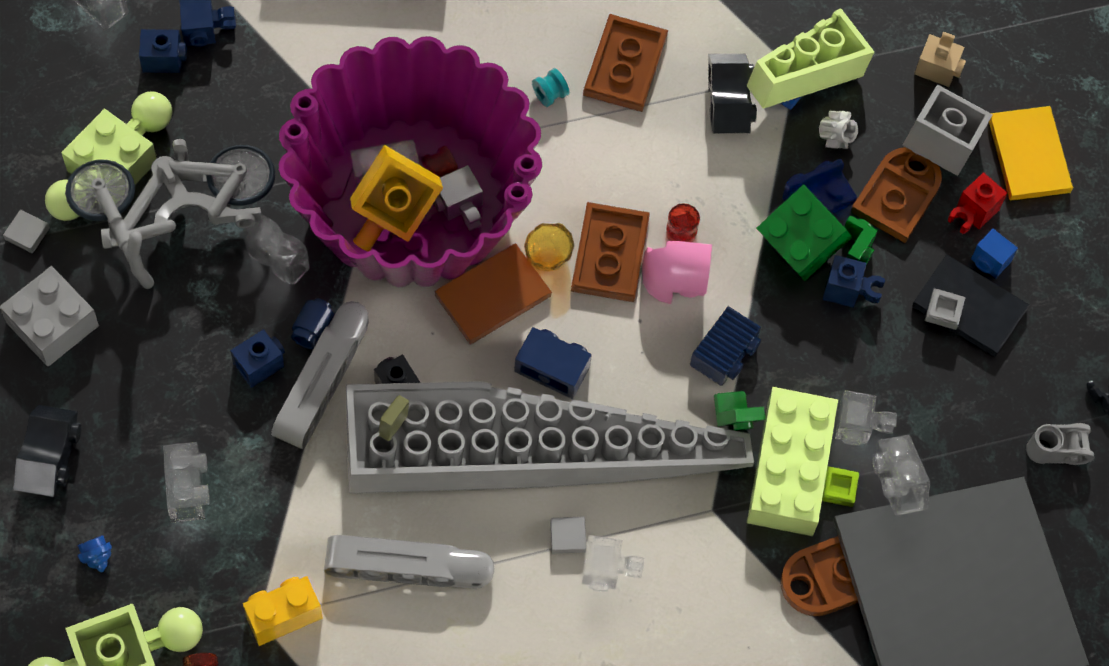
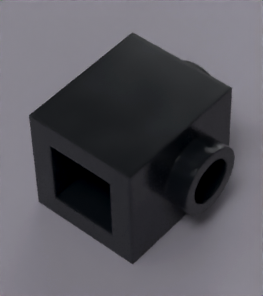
(394, 371)

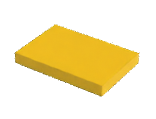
(1030, 153)

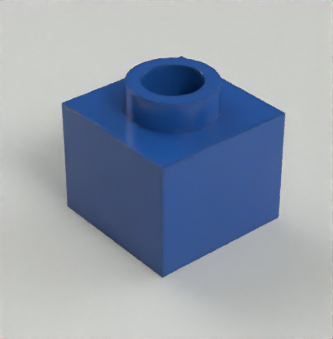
(993, 253)

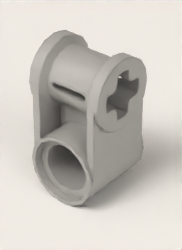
(1067, 443)

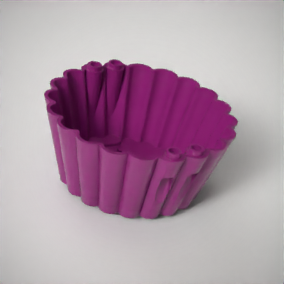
(403, 96)

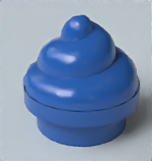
(95, 553)

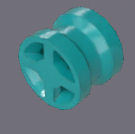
(550, 87)

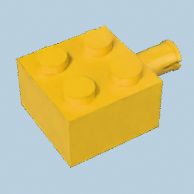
(393, 197)

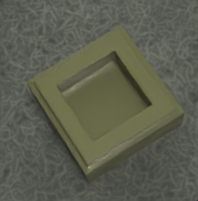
(393, 417)

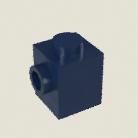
(161, 51)
(258, 357)

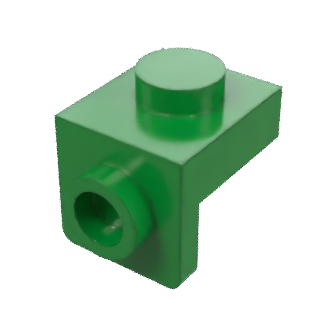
(864, 237)
(733, 411)

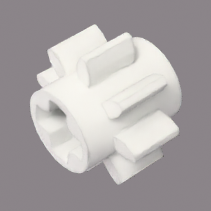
(838, 129)

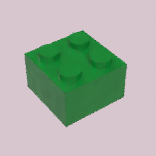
(804, 232)

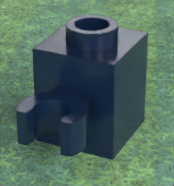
(200, 21)
(847, 282)

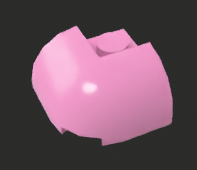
(677, 269)

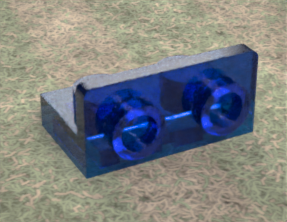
(826, 184)

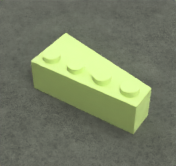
(811, 62)

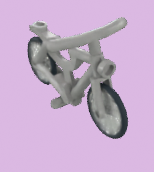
(106, 189)

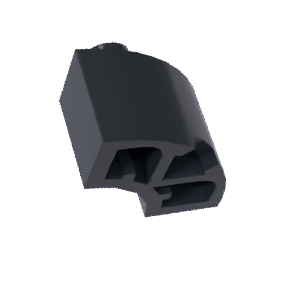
(730, 97)
(46, 450)

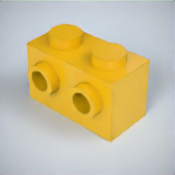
(282, 609)

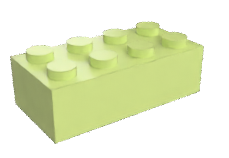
(792, 461)

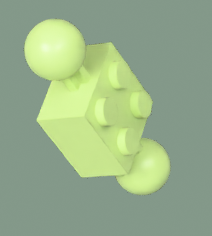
(115, 141)
(120, 640)

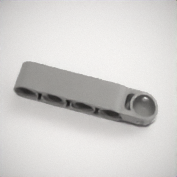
(321, 375)
(406, 562)

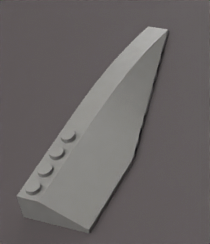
(511, 439)

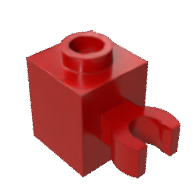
(978, 203)

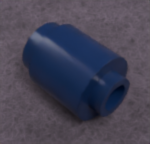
(311, 322)

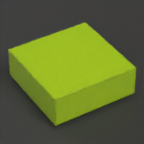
(840, 486)

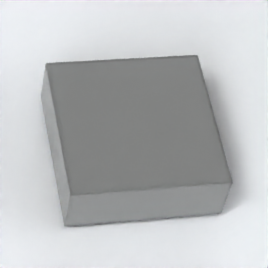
(26, 231)
(945, 309)
(568, 535)

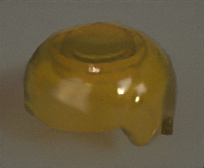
(549, 247)

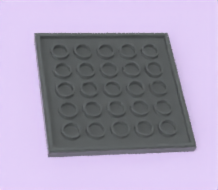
(960, 582)

